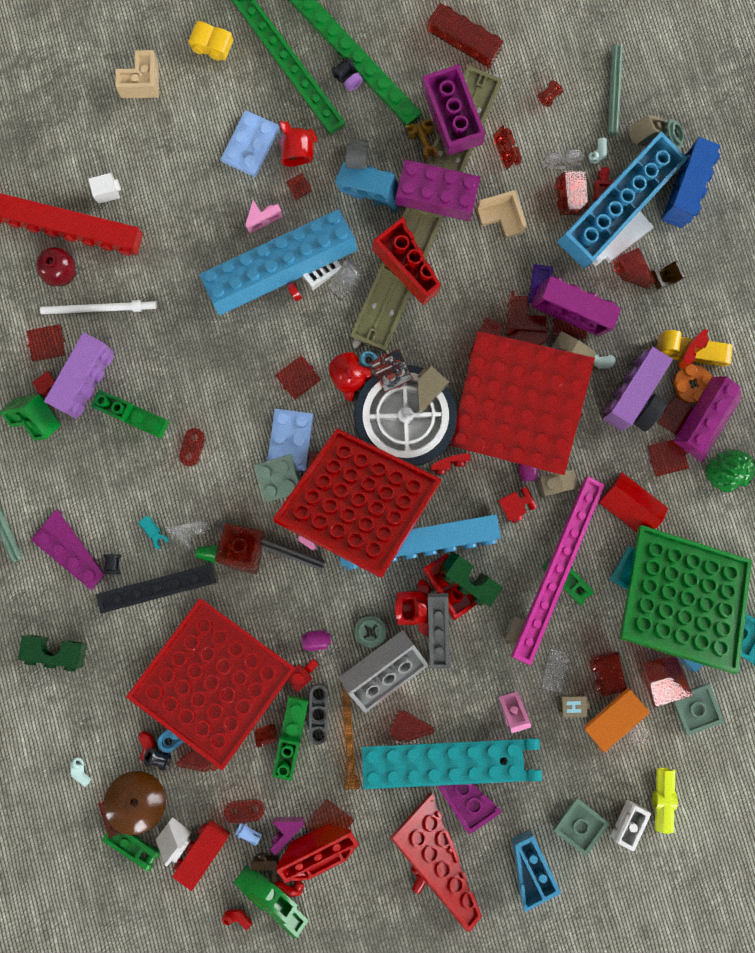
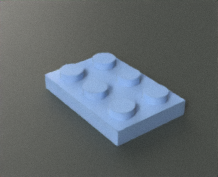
(250, 143)
(291, 436)

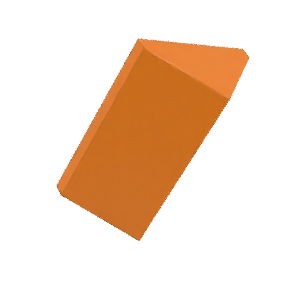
(616, 720)

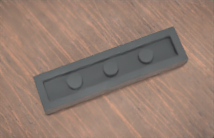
(438, 630)

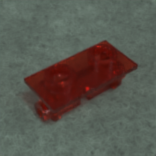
(504, 141)

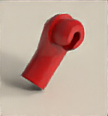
(419, 883)
(291, 891)
(237, 915)

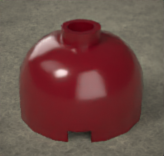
(55, 267)

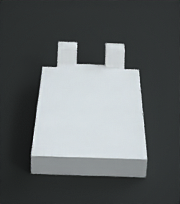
(627, 237)

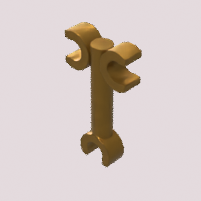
(421, 131)

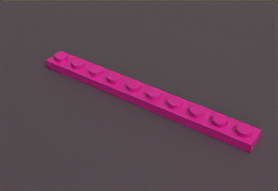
(557, 571)

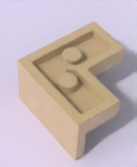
(141, 81)
(502, 209)

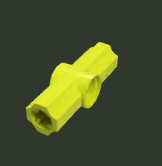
(665, 800)

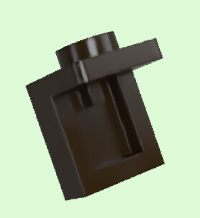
(667, 275)
(266, 862)

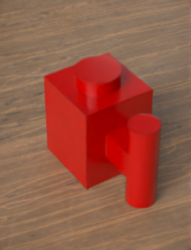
(513, 506)

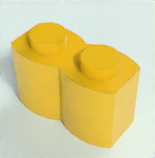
(210, 41)

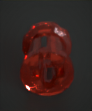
(550, 89)

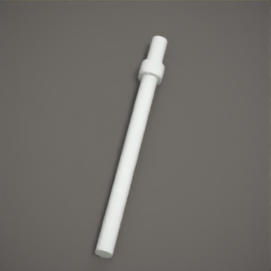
(135, 306)

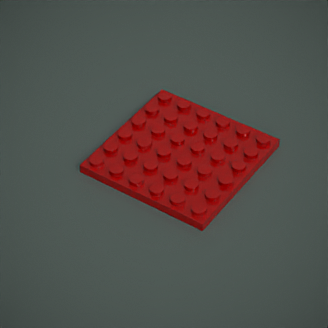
(522, 402)
(358, 502)
(211, 683)

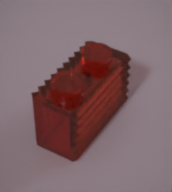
(608, 673)

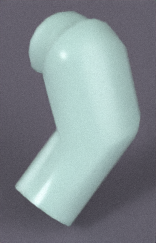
(600, 153)
(604, 362)
(77, 771)

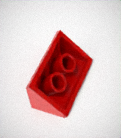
(633, 504)
(457, 601)

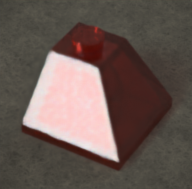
(240, 548)
(665, 681)

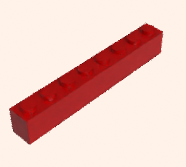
(70, 225)

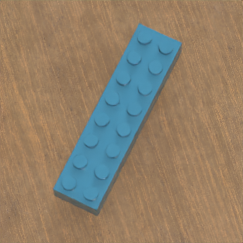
(622, 200)
(278, 262)
(446, 537)

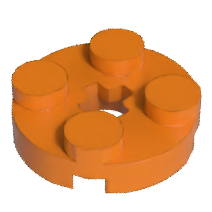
(691, 373)

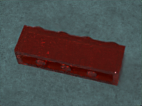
(464, 35)

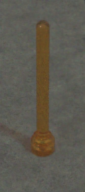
(352, 781)

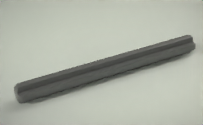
(284, 550)

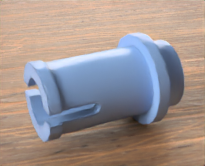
(248, 834)

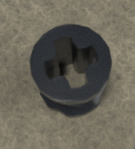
(343, 69)
(112, 563)
(157, 759)

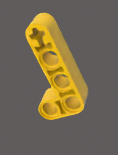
(714, 353)

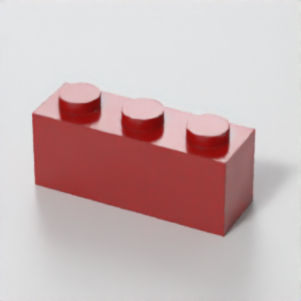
(200, 854)

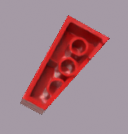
(407, 261)

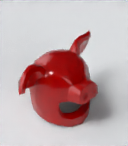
(296, 143)
(348, 374)
(412, 607)

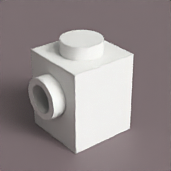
(105, 188)

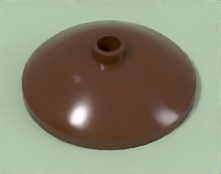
(146, 814)

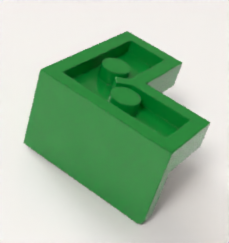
(32, 414)

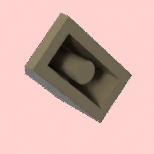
(646, 129)
(570, 344)
(429, 386)
(557, 483)

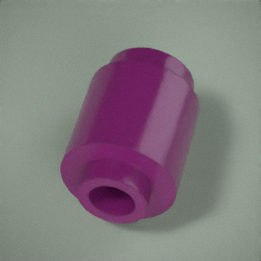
(527, 473)
(316, 640)

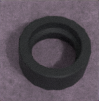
(650, 413)

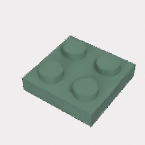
(277, 477)
(698, 711)
(580, 826)

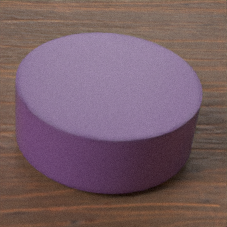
(353, 82)

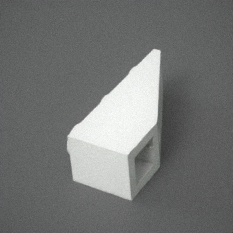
(172, 841)

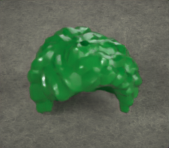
(730, 470)

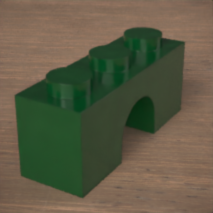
(457, 571)
(35, 650)

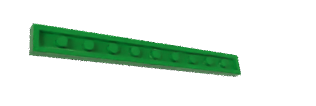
(290, 65)
(364, 65)

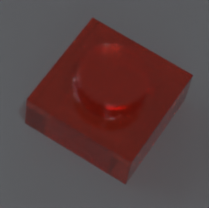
(298, 186)

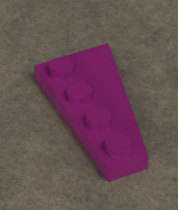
(63, 545)
(470, 805)

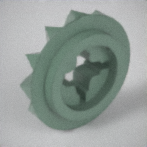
(674, 132)
(370, 641)

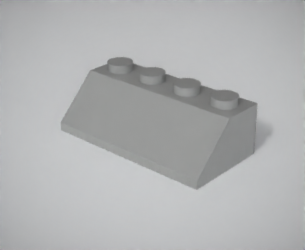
(383, 671)

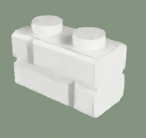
(630, 825)

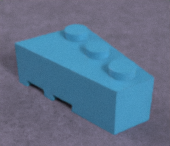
(369, 183)
(533, 874)

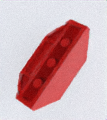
(316, 853)

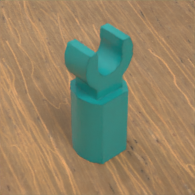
(152, 531)

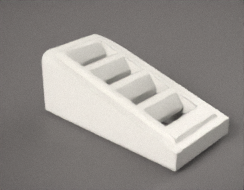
(320, 280)

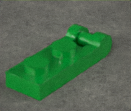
(572, 582)
(132, 847)

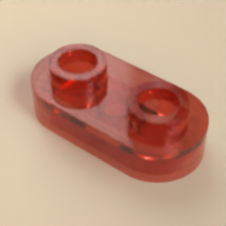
(192, 447)
(245, 812)

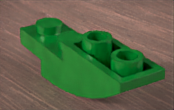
(130, 414)
(290, 738)
(272, 900)

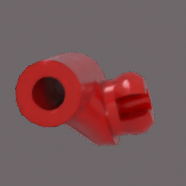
(146, 741)

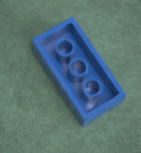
(691, 183)

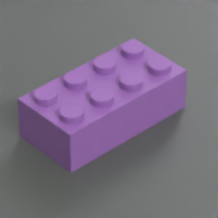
(80, 376)
(637, 388)

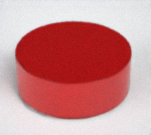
(294, 291)

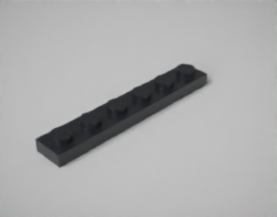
(156, 588)

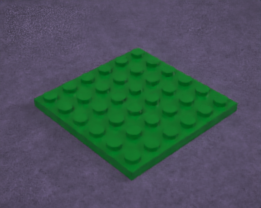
(686, 600)

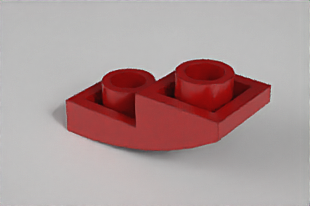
(695, 345)
(444, 465)

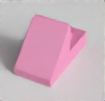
(258, 220)
(514, 712)

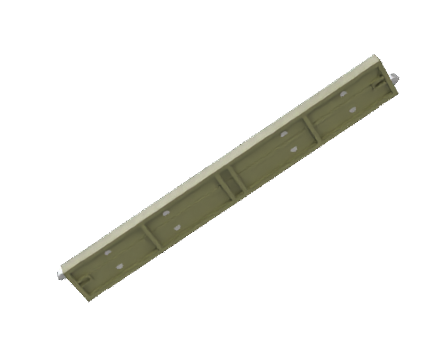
(388, 294)

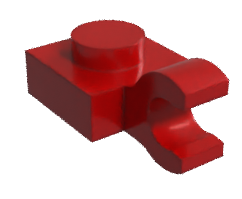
(602, 182)
(302, 676)

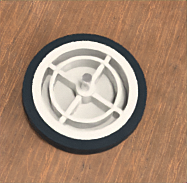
(397, 427)

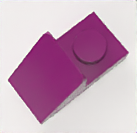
(289, 827)

